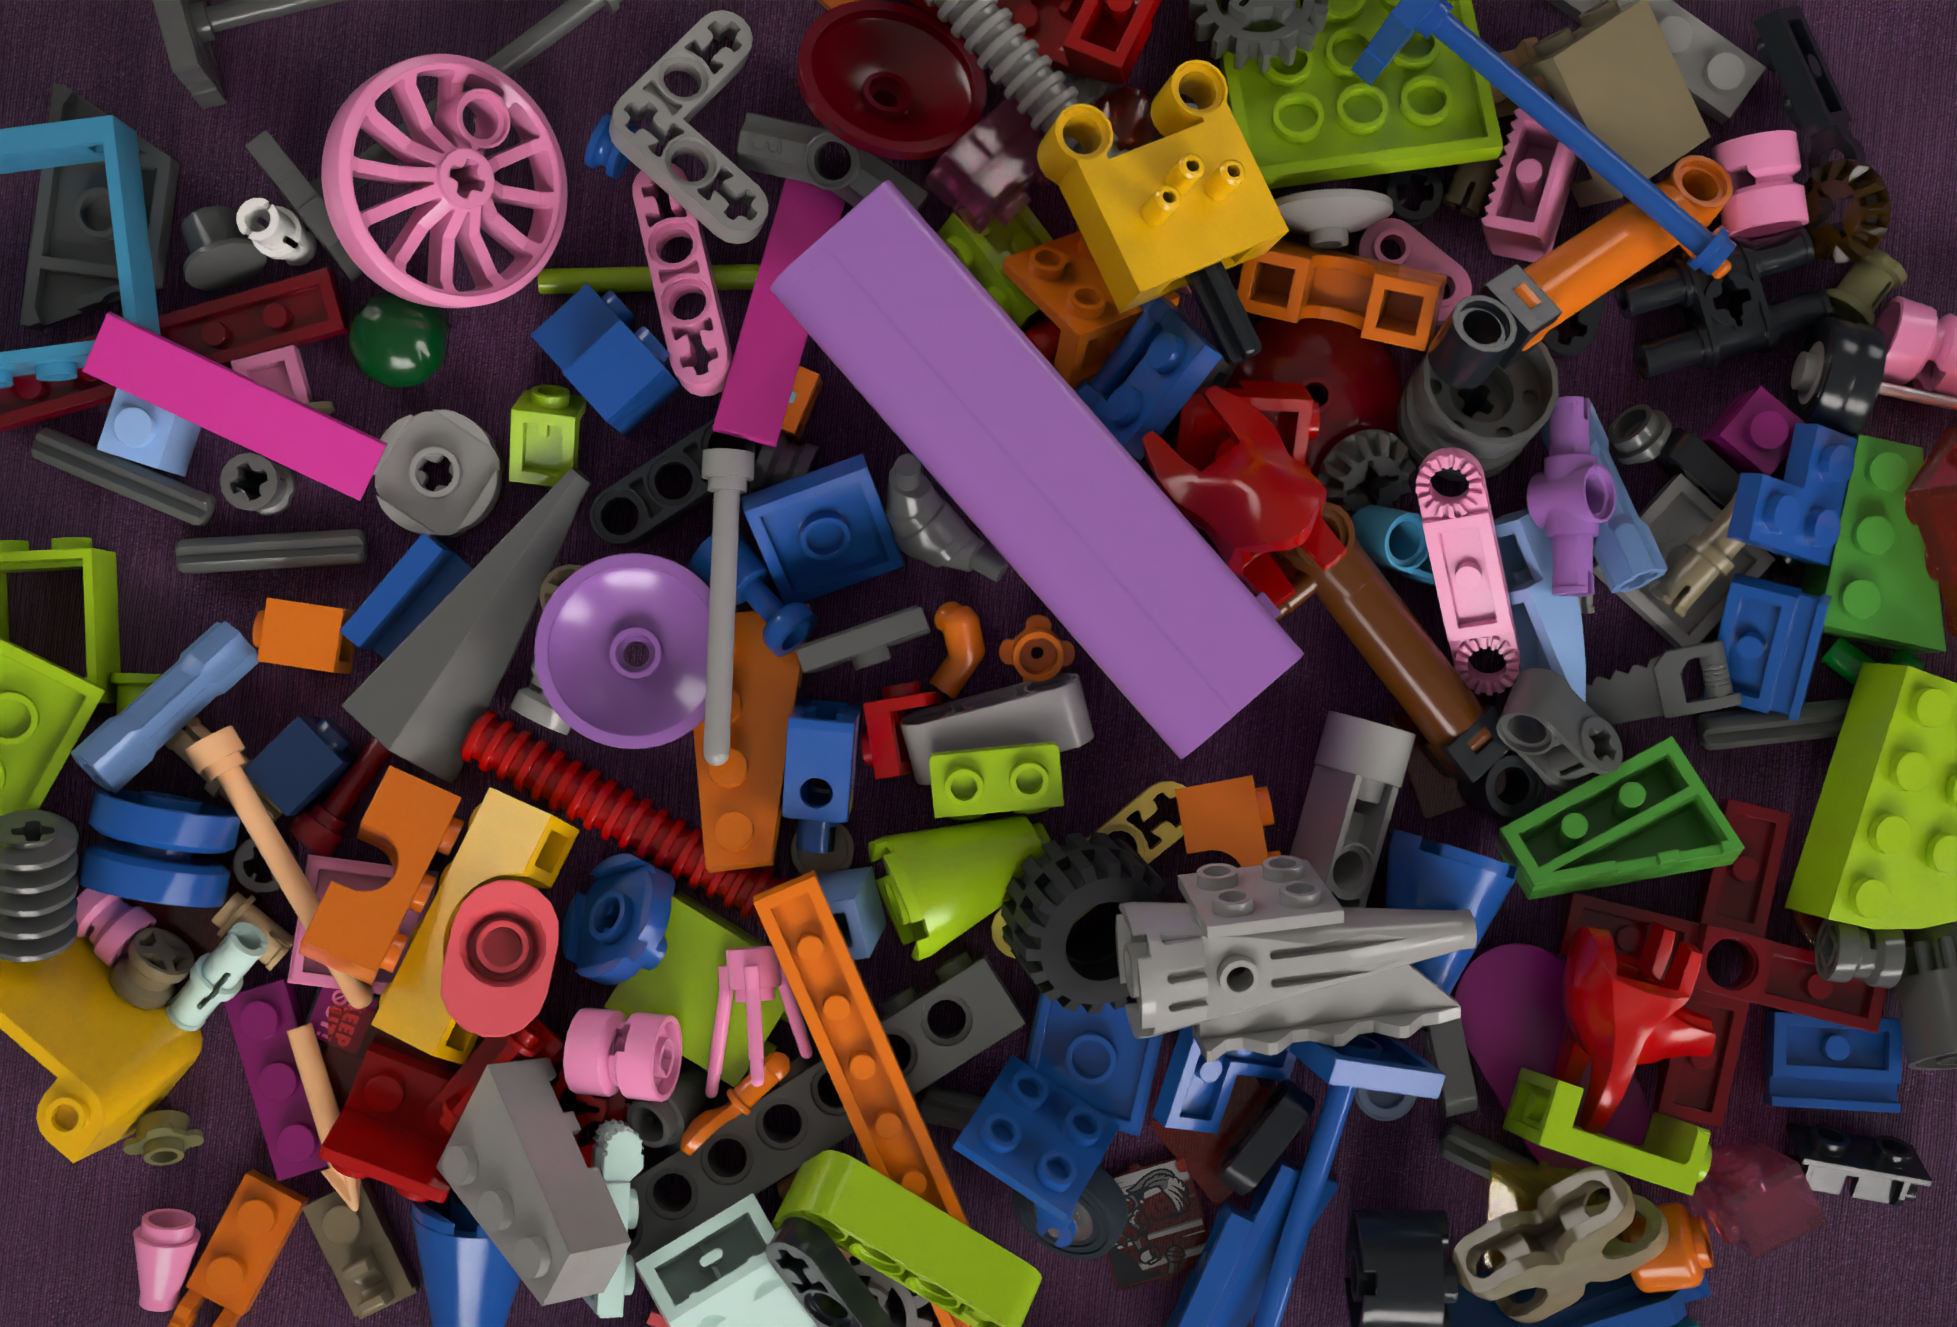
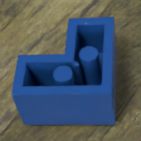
(610, 366)

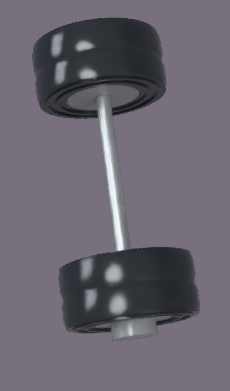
(1842, 375)

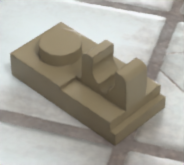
(361, 1250)

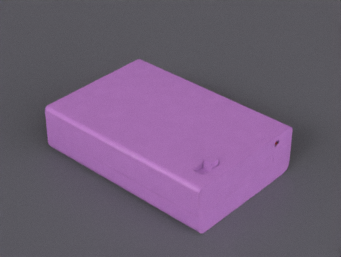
(1036, 470)

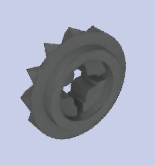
(1349, 461)

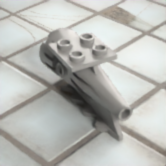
(1279, 962)

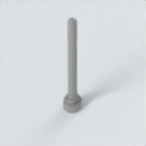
(727, 478)

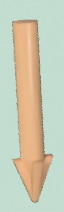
(321, 1102)

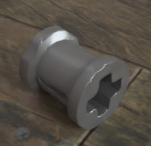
(241, 474)

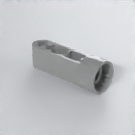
(1351, 803)

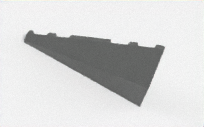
(454, 660)

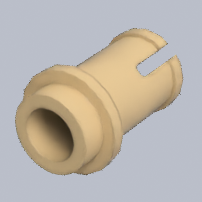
(243, 910)

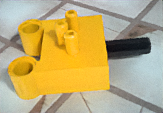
(1173, 206)

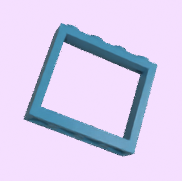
(81, 143)

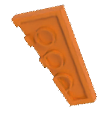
(745, 794)

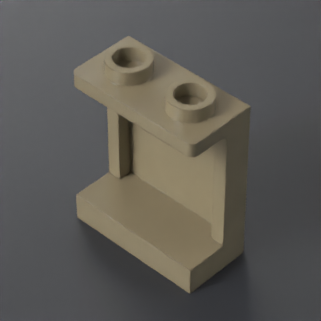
(1623, 88)

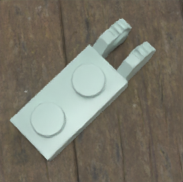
(619, 1161)

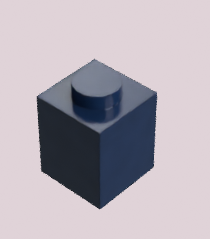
(302, 763)

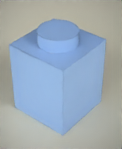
(148, 434)

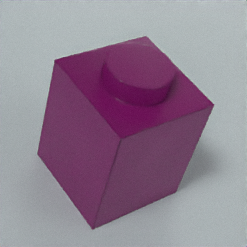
(1753, 432)

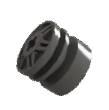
(1505, 412)

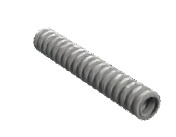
(1013, 62)

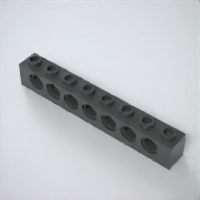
(772, 1154)

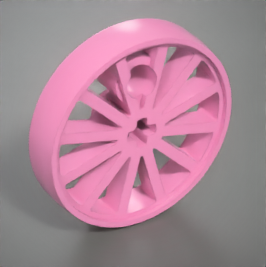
(446, 180)

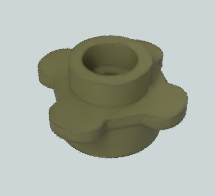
(163, 1137)

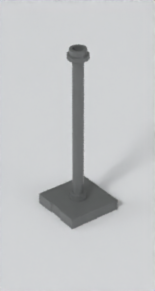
(191, 25)
(307, 197)

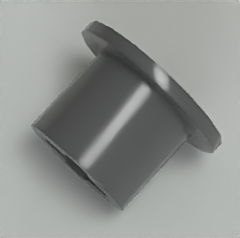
(218, 250)

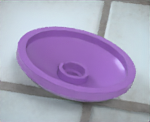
(585, 644)

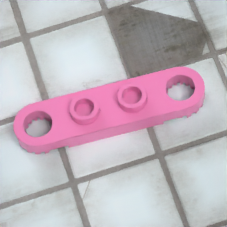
(1468, 570)

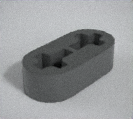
(1448, 1052)

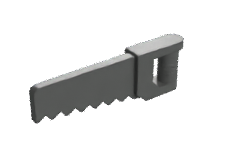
(1659, 686)

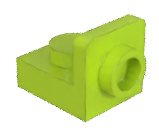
(544, 435)

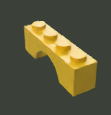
(502, 843)

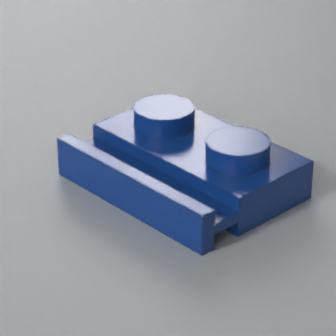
(1771, 642)
(1831, 1064)

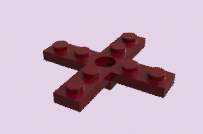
(1735, 907)

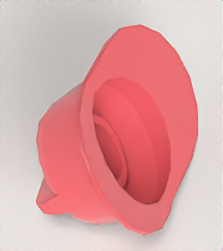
(499, 958)

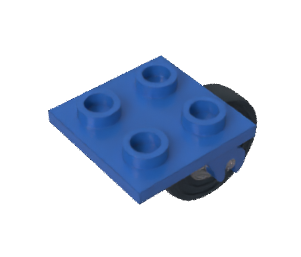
(1051, 1156)

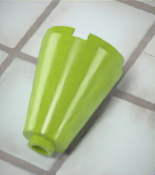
(951, 876)

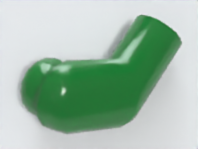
(1847, 659)

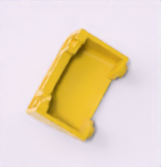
(105, 1052)

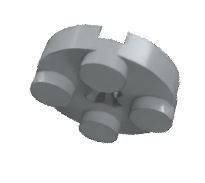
(474, 467)

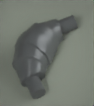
(930, 528)

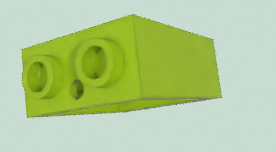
(99, 597)

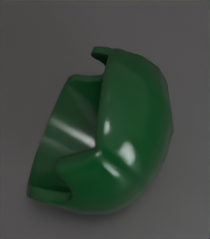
(398, 340)

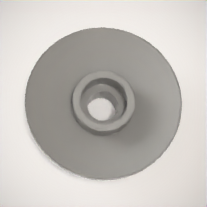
(1333, 214)

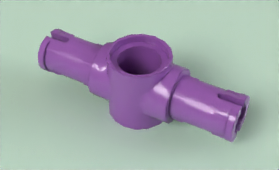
(1571, 497)

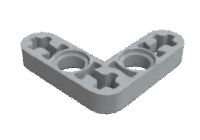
(671, 116)

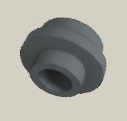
(1639, 434)

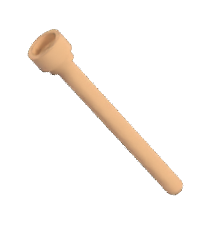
(221, 760)

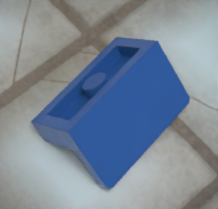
(406, 596)

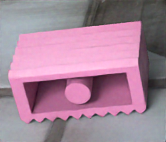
(1528, 192)

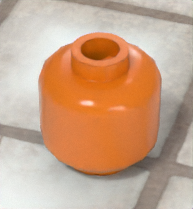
(1684, 1258)

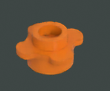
(1037, 634)

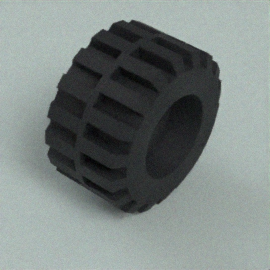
(1052, 898)

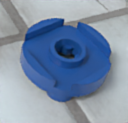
(639, 902)

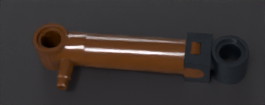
(1455, 725)

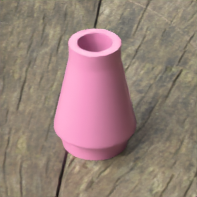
(163, 1256)

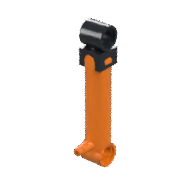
(1526, 303)

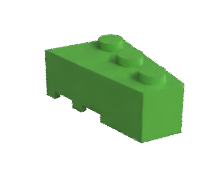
(1879, 558)
(1621, 829)

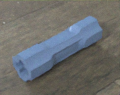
(1624, 543)
(132, 737)

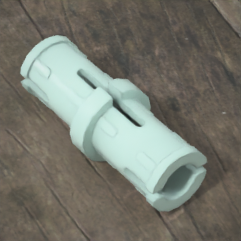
(217, 976)

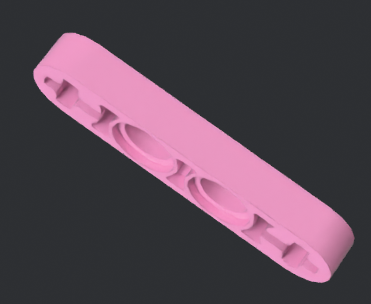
(678, 279)

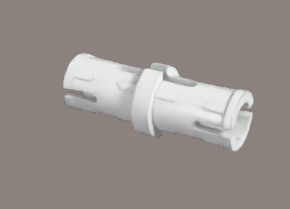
(272, 240)

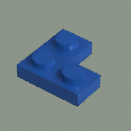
(1803, 510)
(1199, 1091)

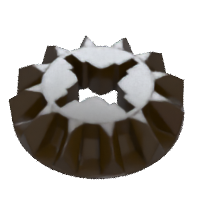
(1863, 220)

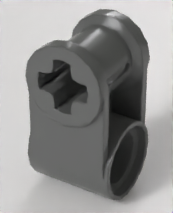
(1553, 730)

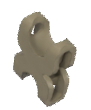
(1561, 1245)

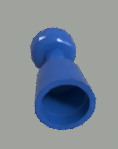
(785, 624)

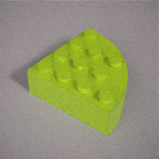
(1887, 809)

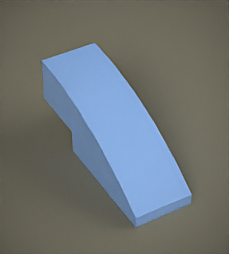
(1545, 624)

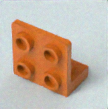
(1074, 296)

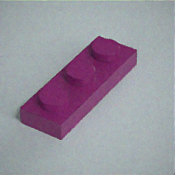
(259, 1027)

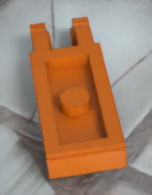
(241, 1250)

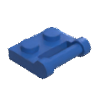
(1159, 383)

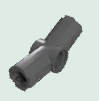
(797, 153)

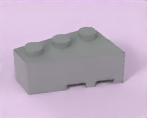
(530, 1185)

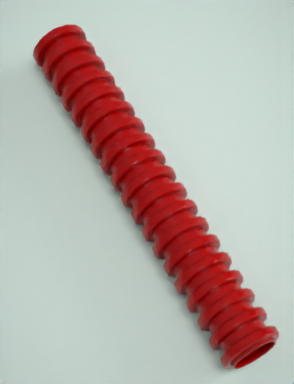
(609, 809)

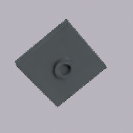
(864, 643)

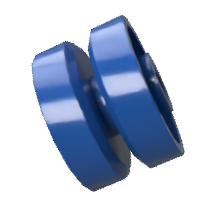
(160, 854)

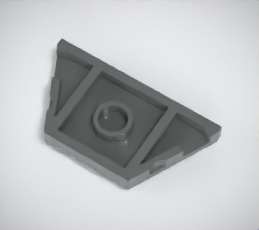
(72, 234)

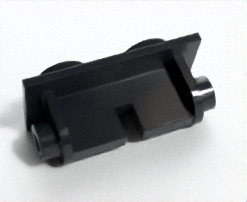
(1881, 1167)

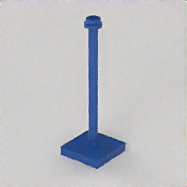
(1435, 18)
(1365, 1062)

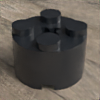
(1399, 1268)

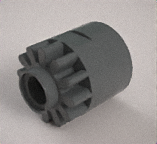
(1929, 999)

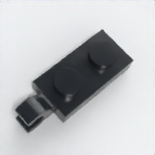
(1812, 95)

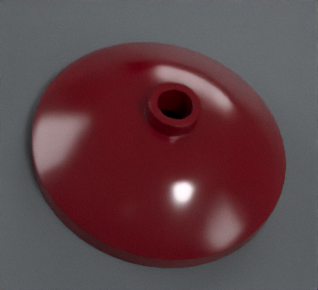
(890, 79)
(1351, 371)

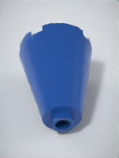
(1445, 878)
(461, 1267)

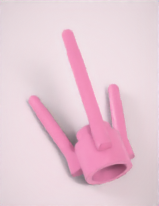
(753, 976)

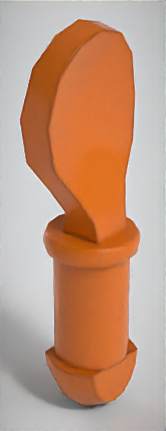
(741, 1100)

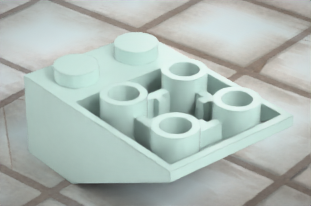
(722, 1275)

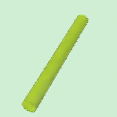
(635, 279)

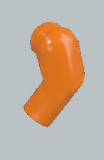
(964, 647)

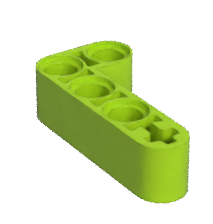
(911, 1241)

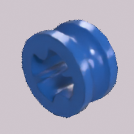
(603, 152)

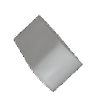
(1000, 717)

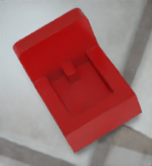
(883, 739)

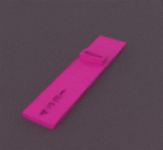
(770, 337)
(233, 406)

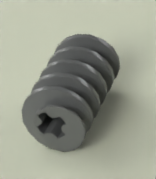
(37, 885)

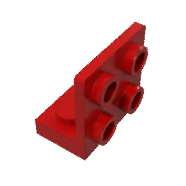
(392, 1126)

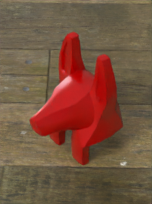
(1249, 498)
(1626, 1015)

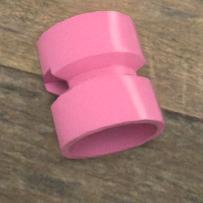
(1763, 186)
(1919, 346)
(616, 1053)

